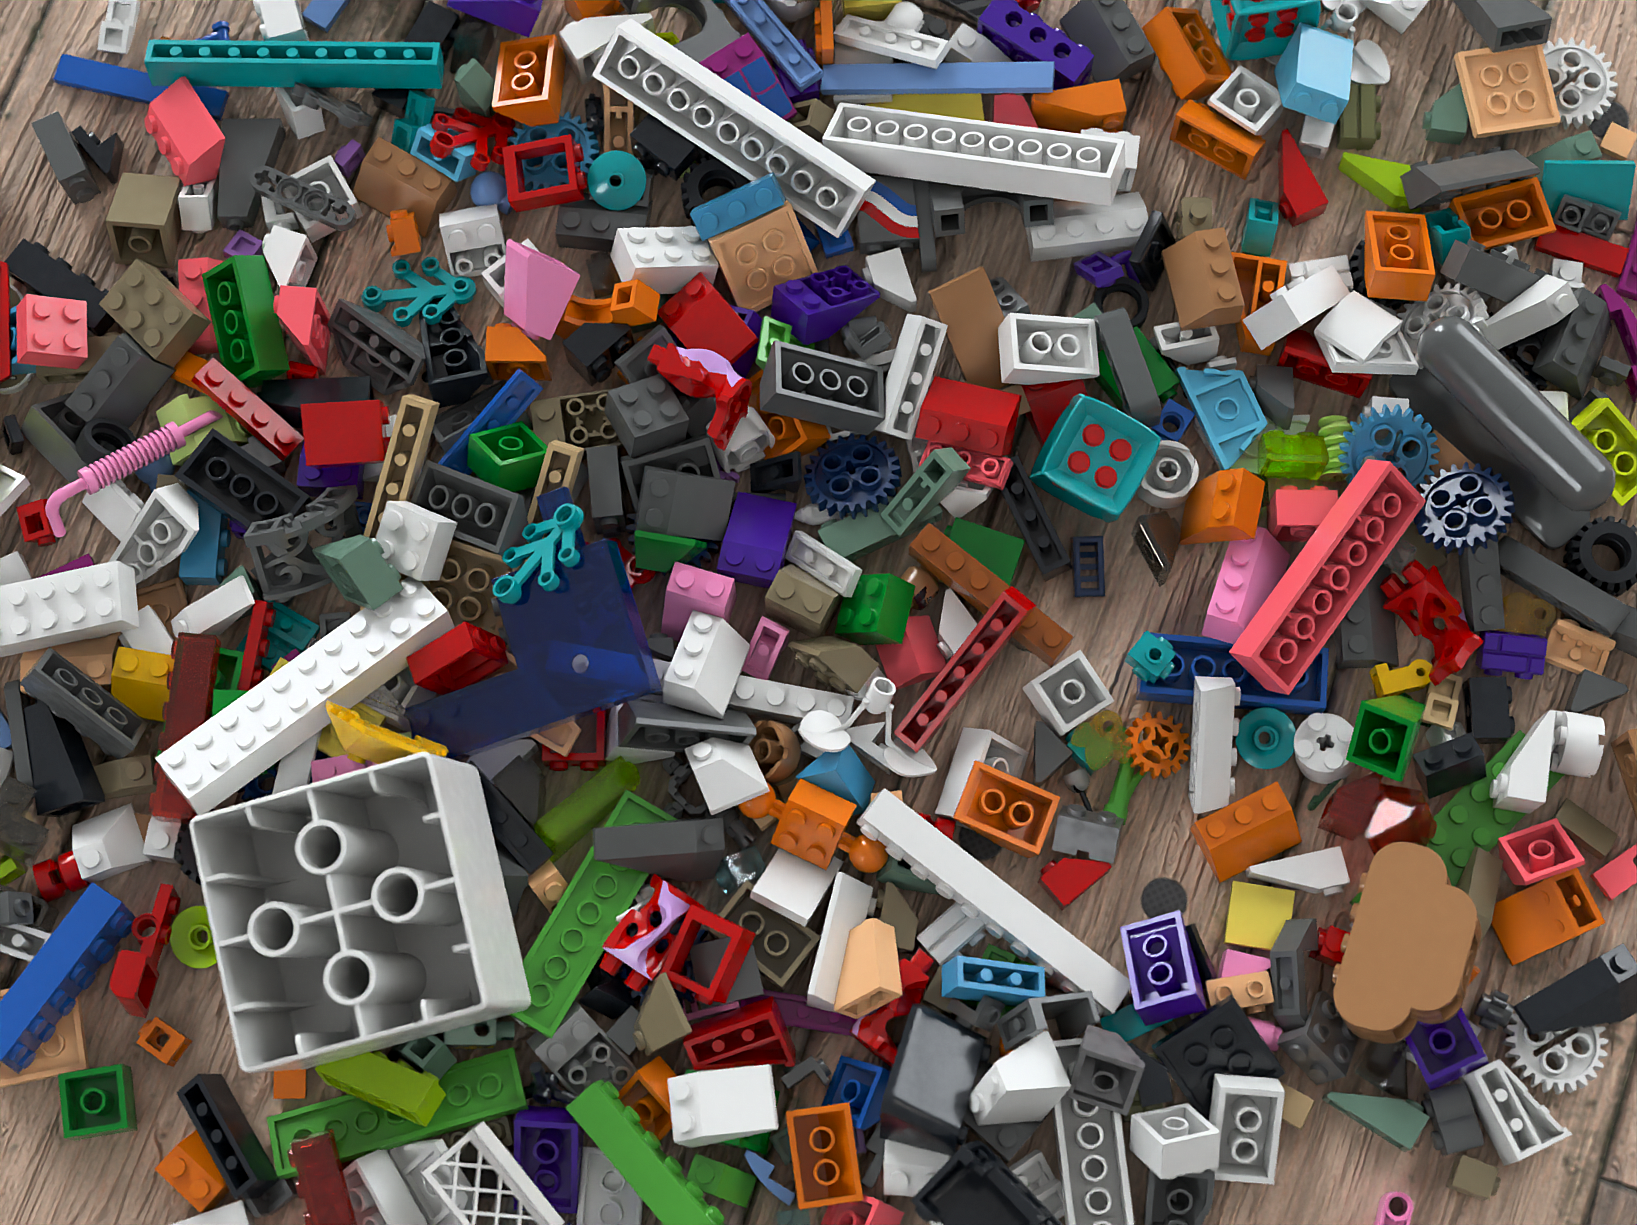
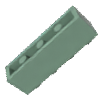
(866, 534)

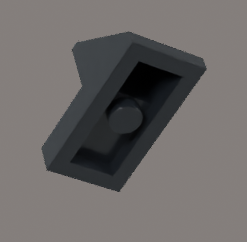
(105, 155)
(776, 473)
(607, 993)

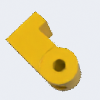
(1400, 680)

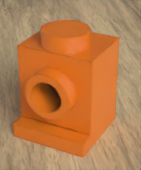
(404, 232)
(174, 1048)

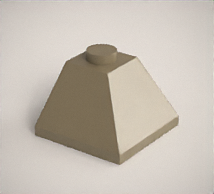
(660, 1018)

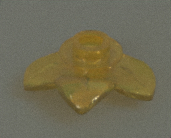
(1521, 614)
(1102, 745)

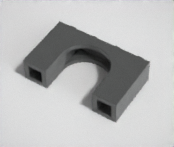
(714, 27)
(951, 201)

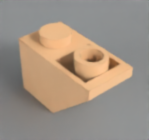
(548, 885)

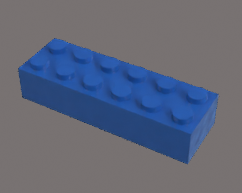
(1212, 659)
(60, 973)

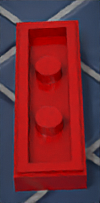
(1577, 247)

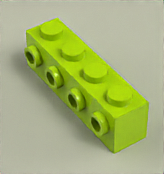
(386, 1085)

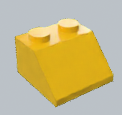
(141, 681)

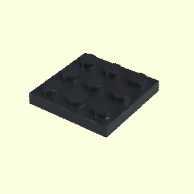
(1215, 1043)

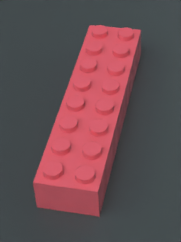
(1327, 576)

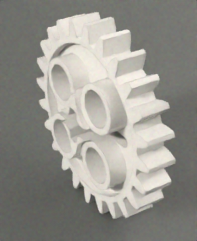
(1587, 102)
(1440, 303)
(1571, 1067)

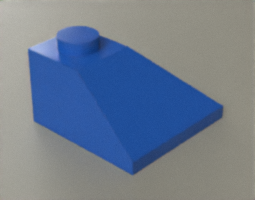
(861, 1086)

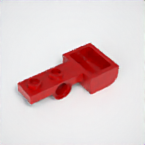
(136, 972)

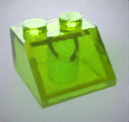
(1292, 455)

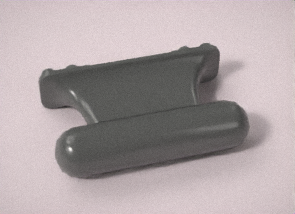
(1507, 425)

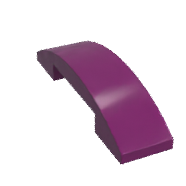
(1627, 328)

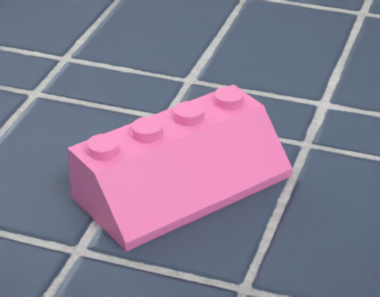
(1243, 585)

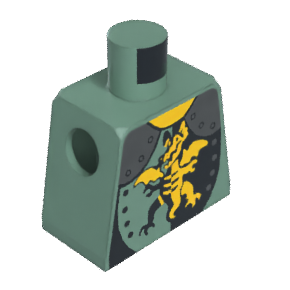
(466, 1038)

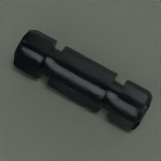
(594, 114)

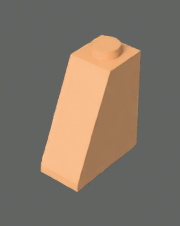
(868, 970)

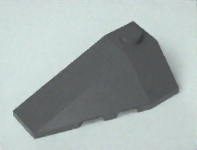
(670, 848)

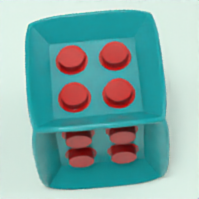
(1260, 26)
(1095, 458)

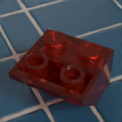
(1350, 806)

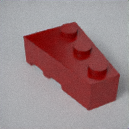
(741, 1038)

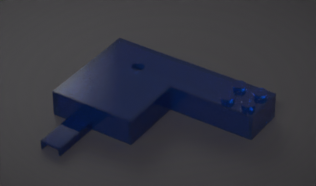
(585, 615)

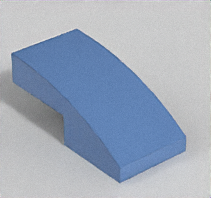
(763, 1171)

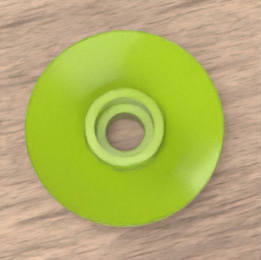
(187, 940)

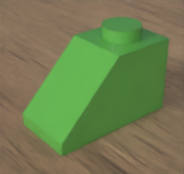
(721, 1180)

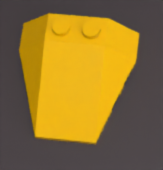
(373, 743)

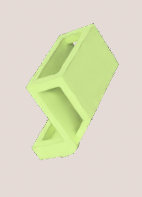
(185, 409)

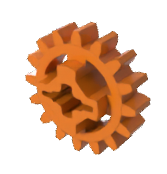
(1160, 732)

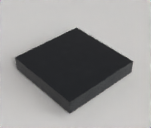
(1147, 254)

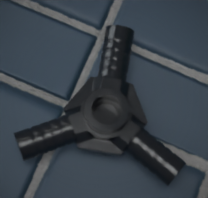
(545, 1087)

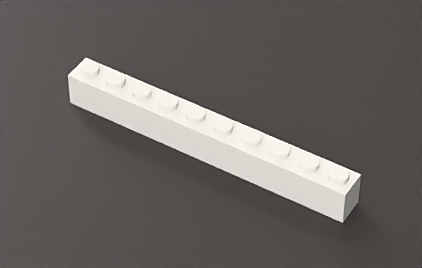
(767, 698)
(992, 901)

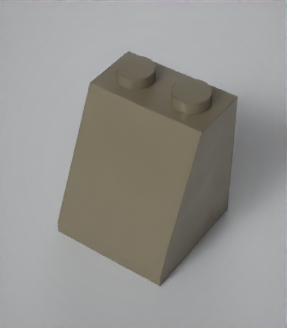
(145, 219)
(802, 601)

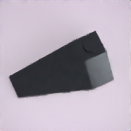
(452, 359)
(1586, 997)

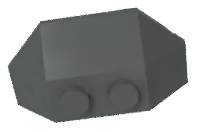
(375, 347)

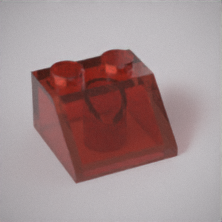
(1401, 817)

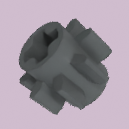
(1493, 1010)

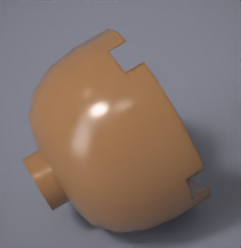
(775, 750)

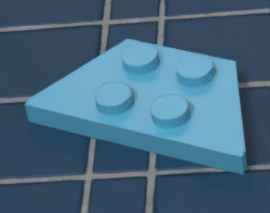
(1224, 410)

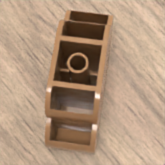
(1406, 946)

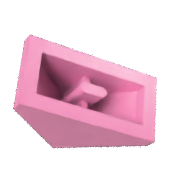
(1239, 963)

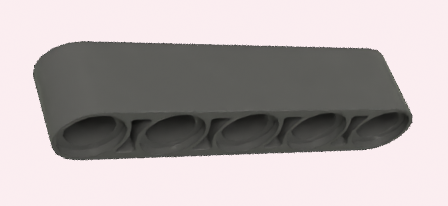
(1560, 587)

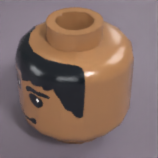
(925, 584)

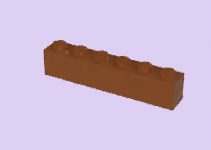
(983, 588)

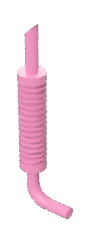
(124, 462)

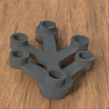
(347, 111)

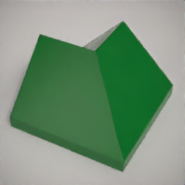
(661, 551)

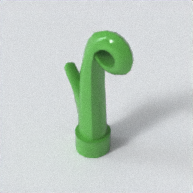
(1123, 787)

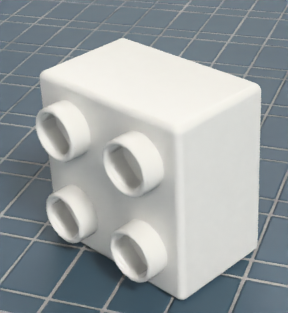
(358, 913)

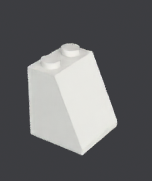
(1021, 1084)

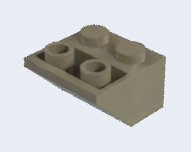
(835, 661)

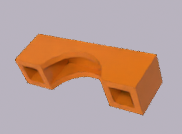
(631, 304)

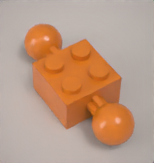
(815, 826)

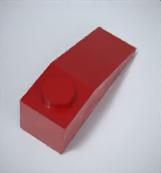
(1298, 189)

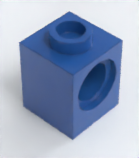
(1177, 415)

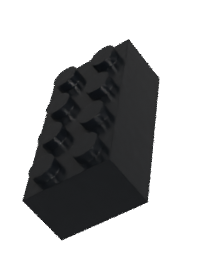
(238, 483)

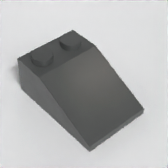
(684, 504)

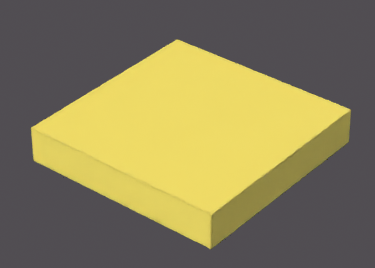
(1257, 915)

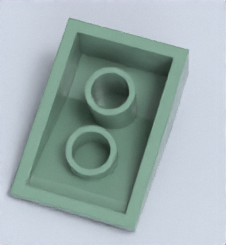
(360, 570)

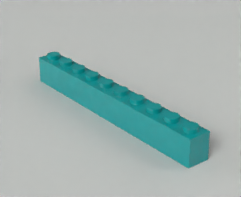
(286, 62)

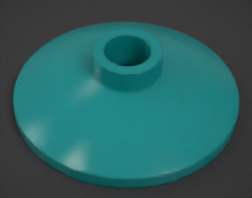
(632, 180)
(1276, 749)

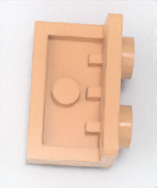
(1577, 648)
(1250, 990)

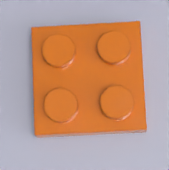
(824, 33)

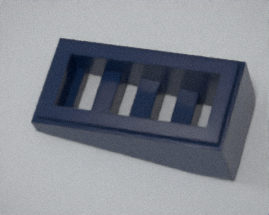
(1097, 542)

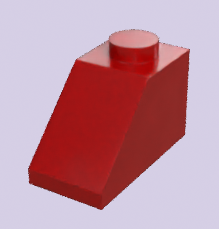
(1070, 878)

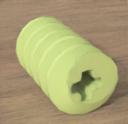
(1332, 431)

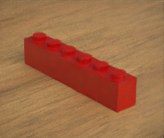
(964, 668)

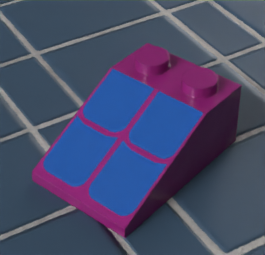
(749, 71)

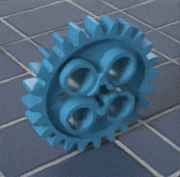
(550, 171)
(1363, 443)

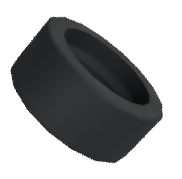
(1132, 288)
(104, 430)

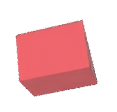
(916, 657)

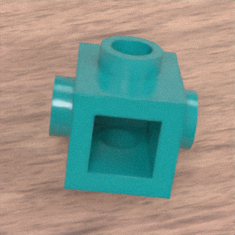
(1155, 648)

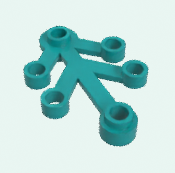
(422, 293)
(563, 525)

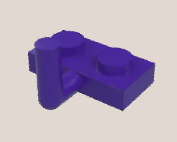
(1104, 271)

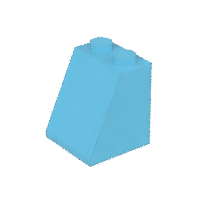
(1315, 73)

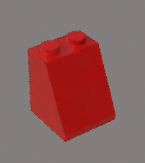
(345, 433)

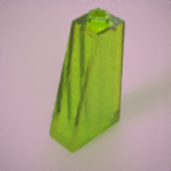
(586, 806)

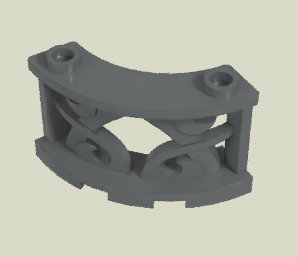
(332, 506)

